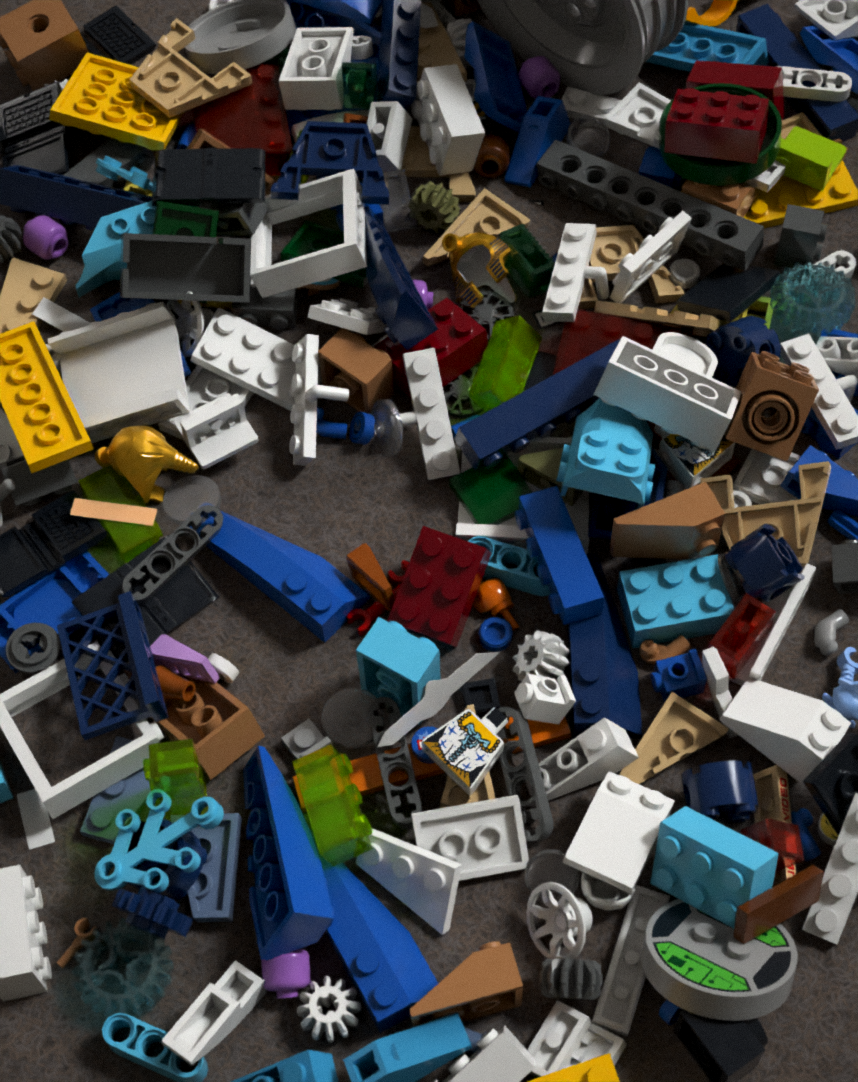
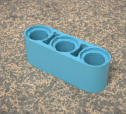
(519, 578)
(138, 1042)

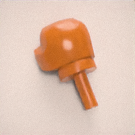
(495, 598)

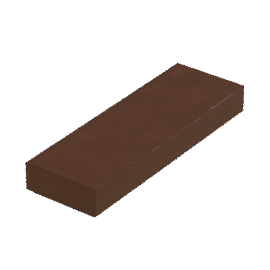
(777, 904)

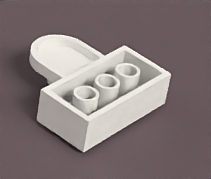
(671, 387)

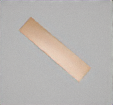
(113, 511)

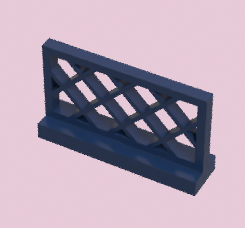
(141, 665)

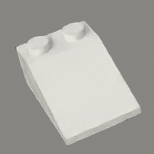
(833, 17)
(314, 68)
(785, 725)
(618, 832)

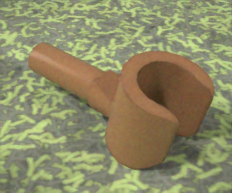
(80, 927)

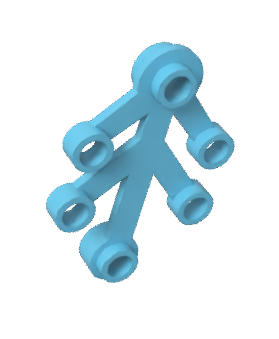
(111, 169)
(152, 843)

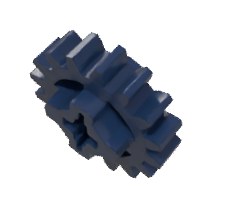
(152, 912)

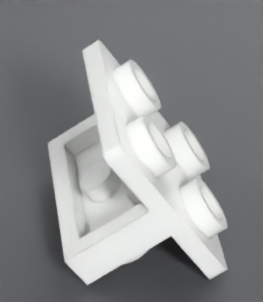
(216, 430)

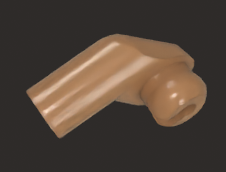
(652, 652)

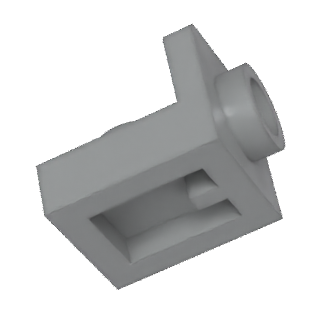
(304, 740)

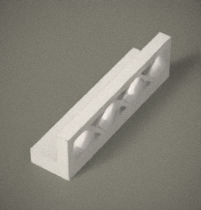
(786, 608)

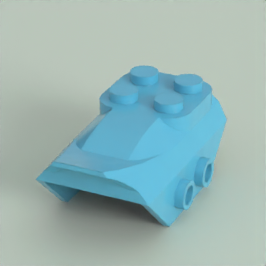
(103, 250)
(609, 455)

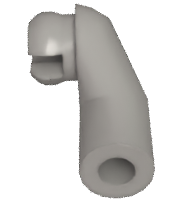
(826, 631)

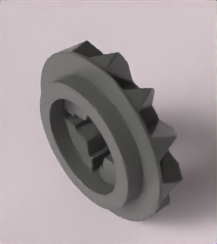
(30, 635)

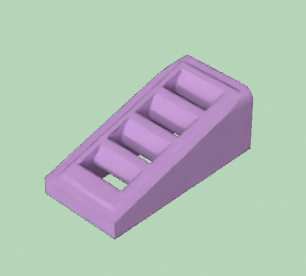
(182, 660)

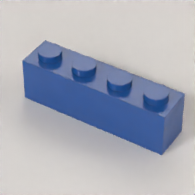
(560, 556)

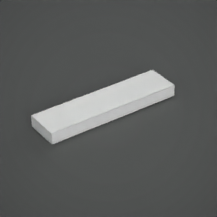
(626, 973)

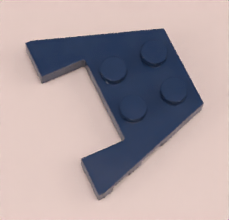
(332, 149)

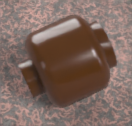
(492, 157)

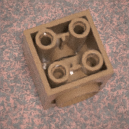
(41, 42)
(776, 385)

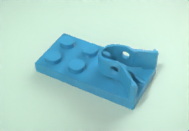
(713, 45)

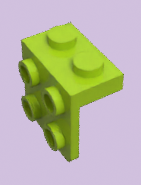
(810, 157)

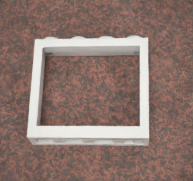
(320, 265)
(97, 775)

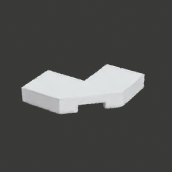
(718, 682)

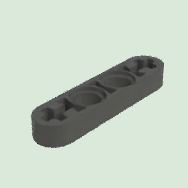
(170, 552)
(394, 762)
(527, 771)

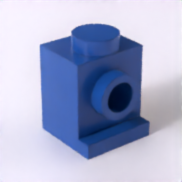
(686, 685)

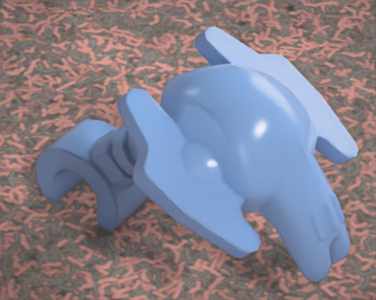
(846, 694)

